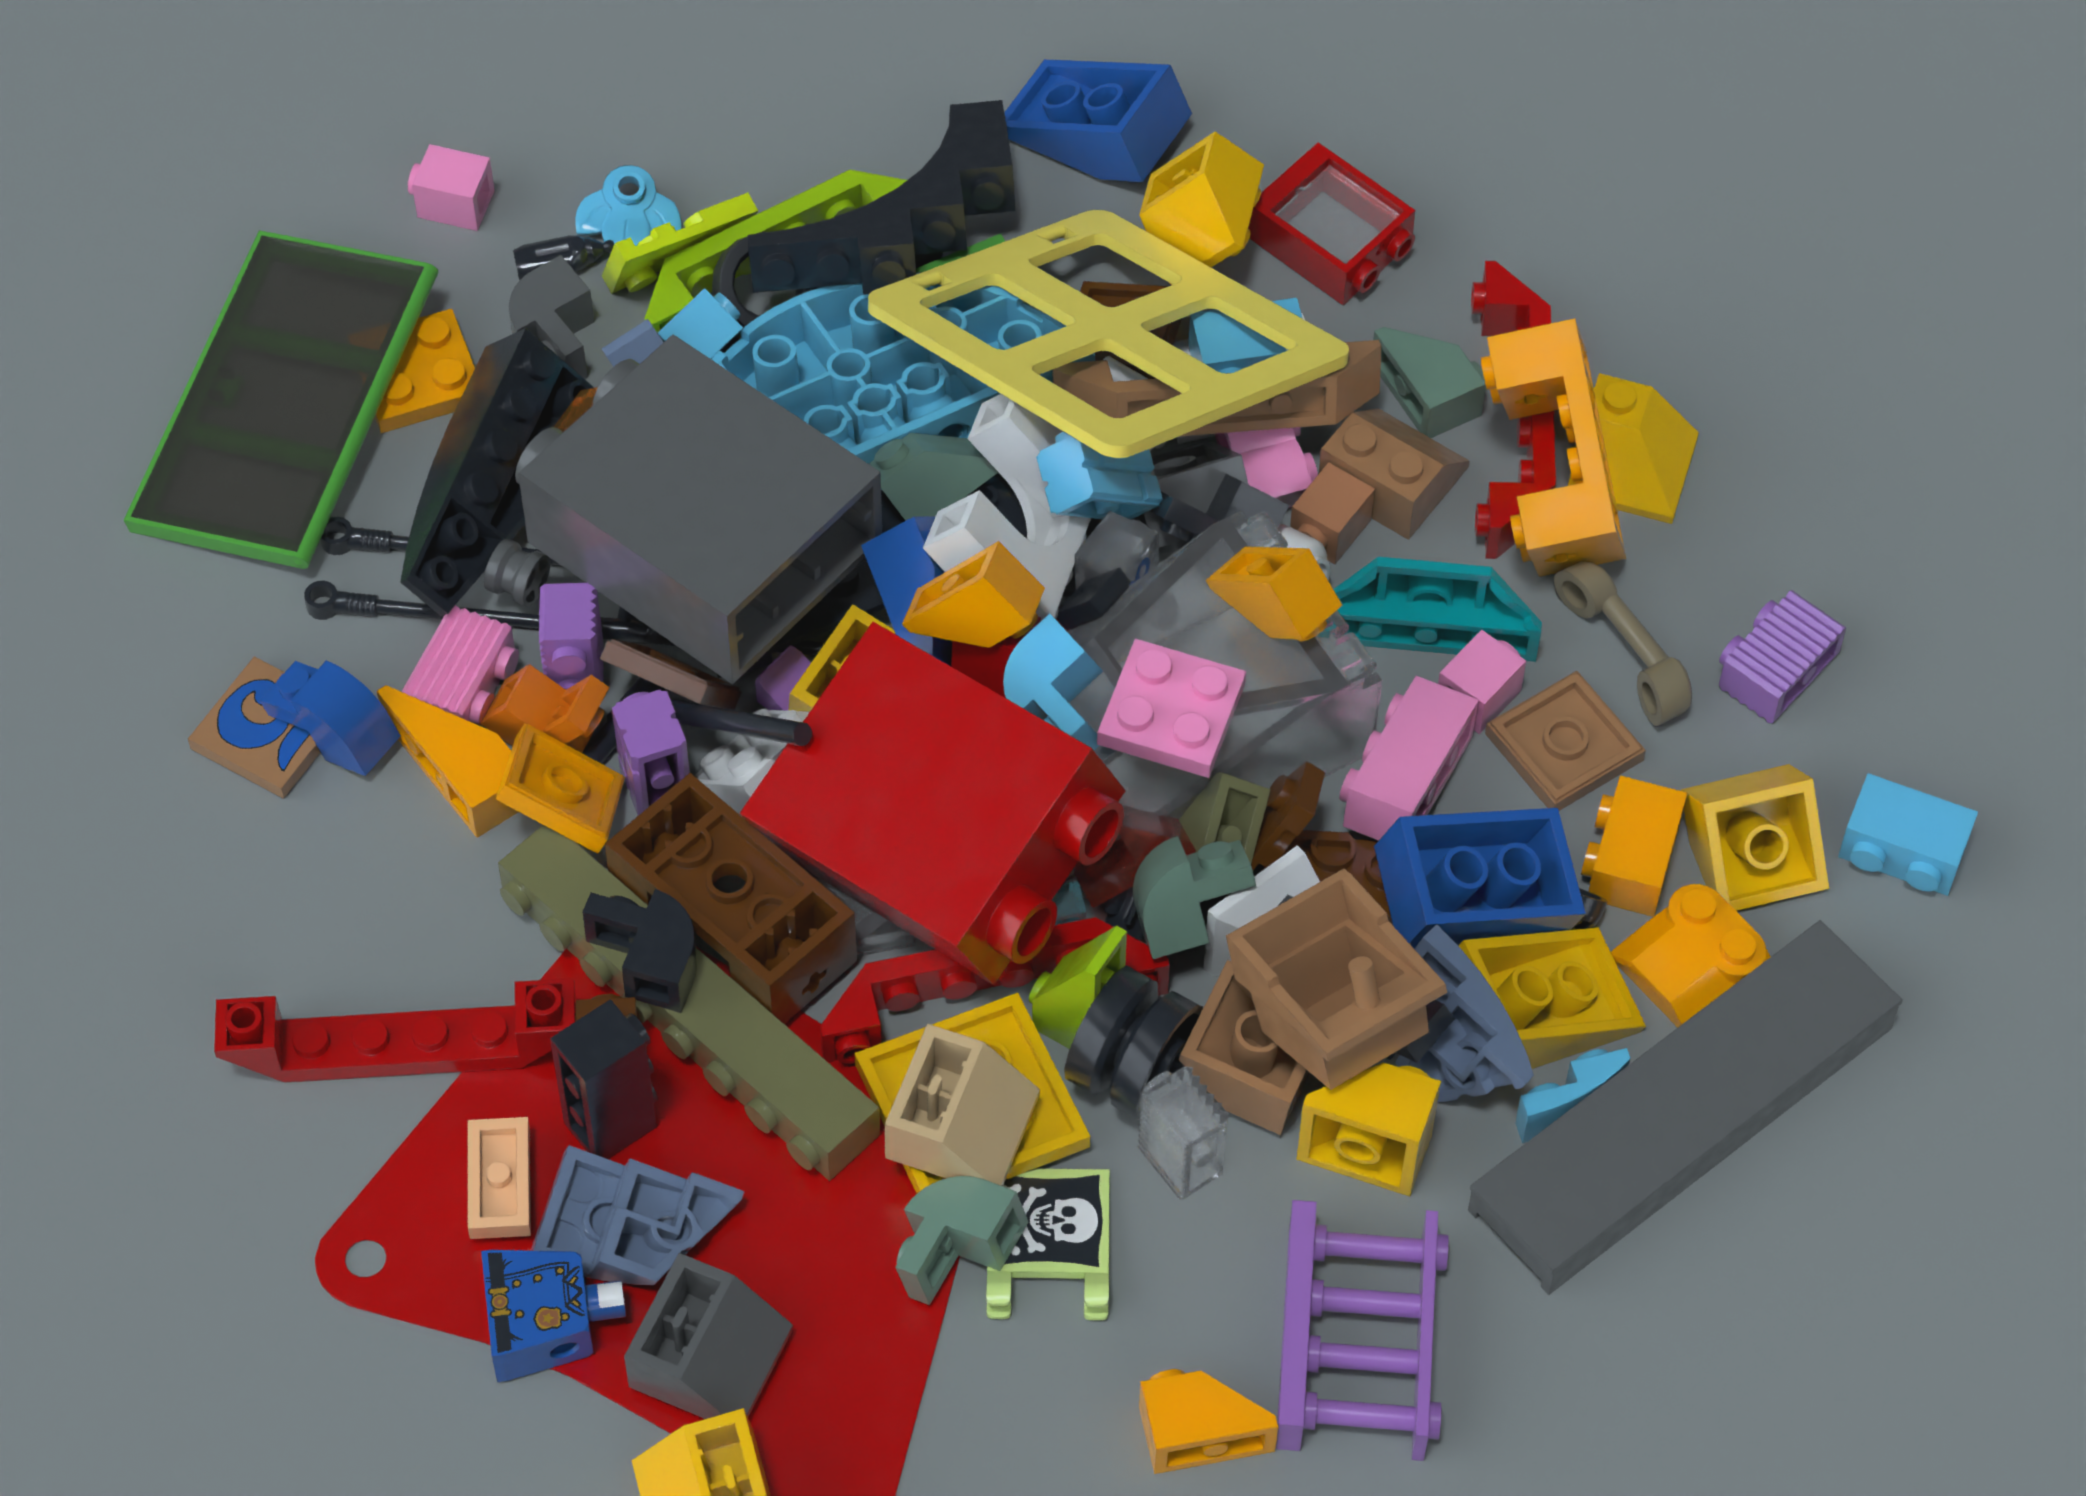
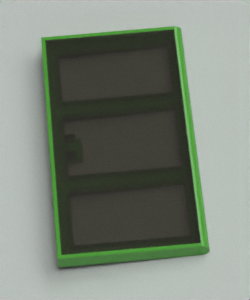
(281, 399)

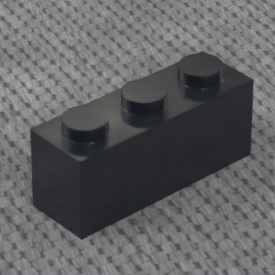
(605, 1080)

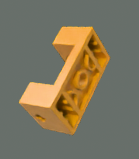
(1547, 372)

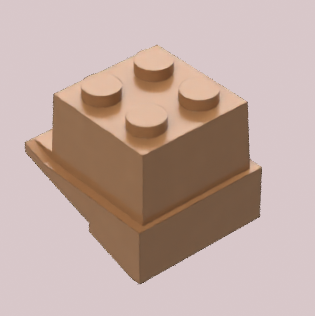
(1334, 979)

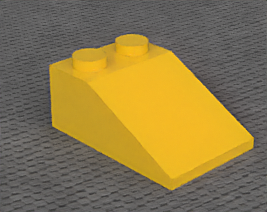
(1558, 990)

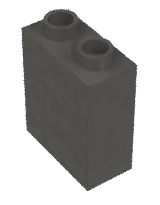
(699, 505)

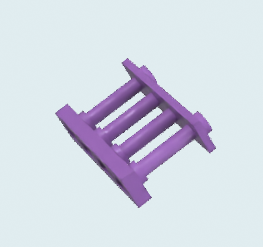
(1306, 1353)

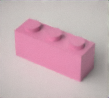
(1410, 758)

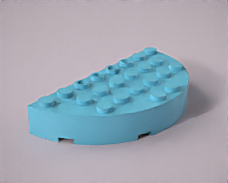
(866, 380)

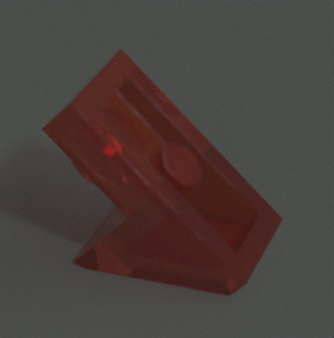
(1118, 867)

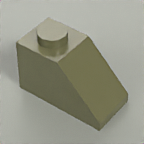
(1226, 812)

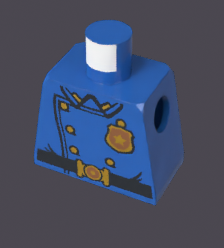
(542, 1309)

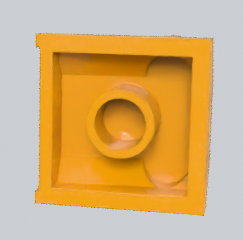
(1690, 952)

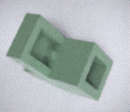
(1174, 883)
(953, 1220)

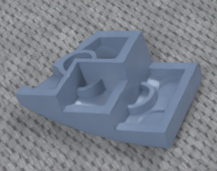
(1481, 1043)
(628, 1216)

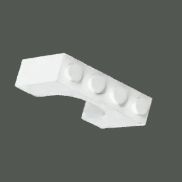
(1011, 442)

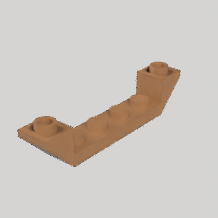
(1311, 404)

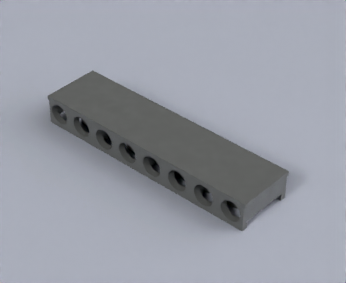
(1684, 1105)

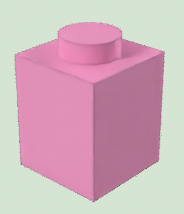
(452, 187)
(1487, 672)

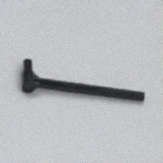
(709, 718)

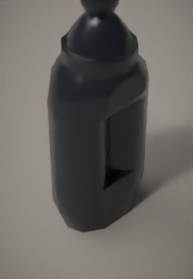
(573, 248)

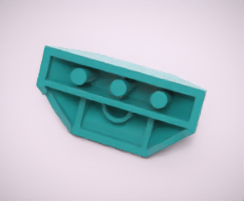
(1434, 607)

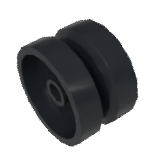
(1129, 1038)

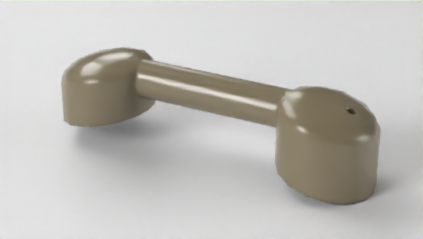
(1661, 687)

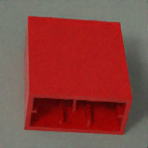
(939, 804)

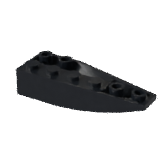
(472, 483)

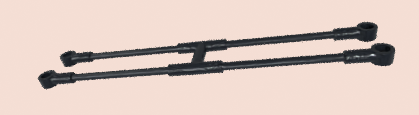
(623, 628)

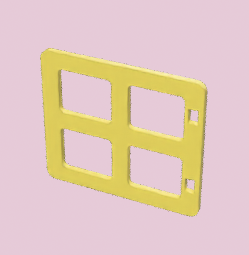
(1119, 329)

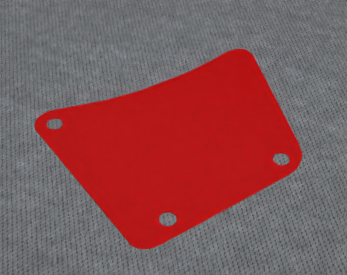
(809, 1246)

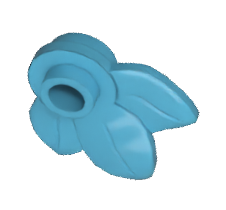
(625, 216)

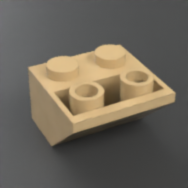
(959, 1109)

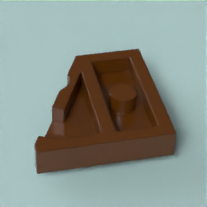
(1287, 812)

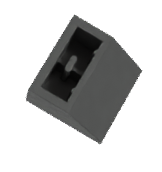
(706, 1342)

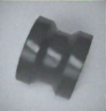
(516, 572)

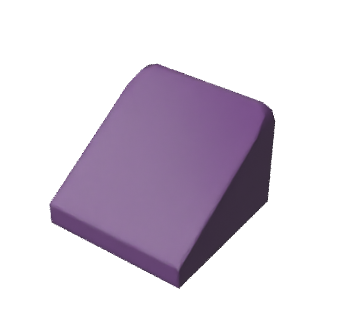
(780, 678)

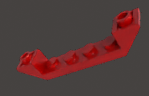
(1504, 308)
(930, 975)
(397, 1043)

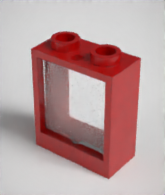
(1332, 224)

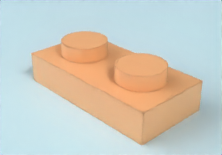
(499, 1178)

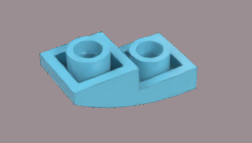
(1550, 1101)

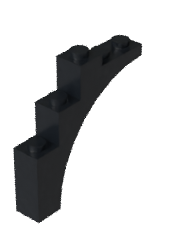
(921, 216)

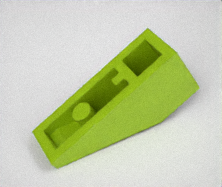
(1067, 993)

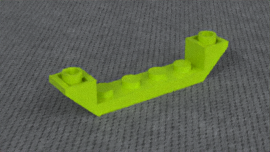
(692, 269)

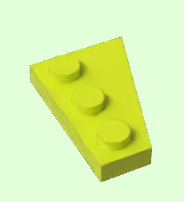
(637, 265)

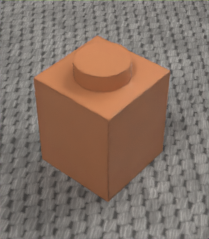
(1334, 510)

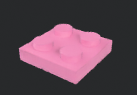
(1171, 708)

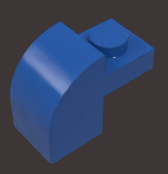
(336, 711)

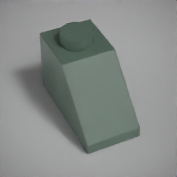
(1431, 380)
(929, 472)

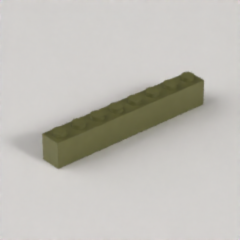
(721, 1024)

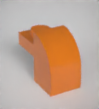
(542, 703)

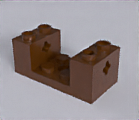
(777, 932)

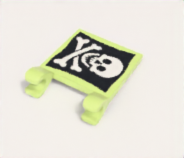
(1062, 1238)

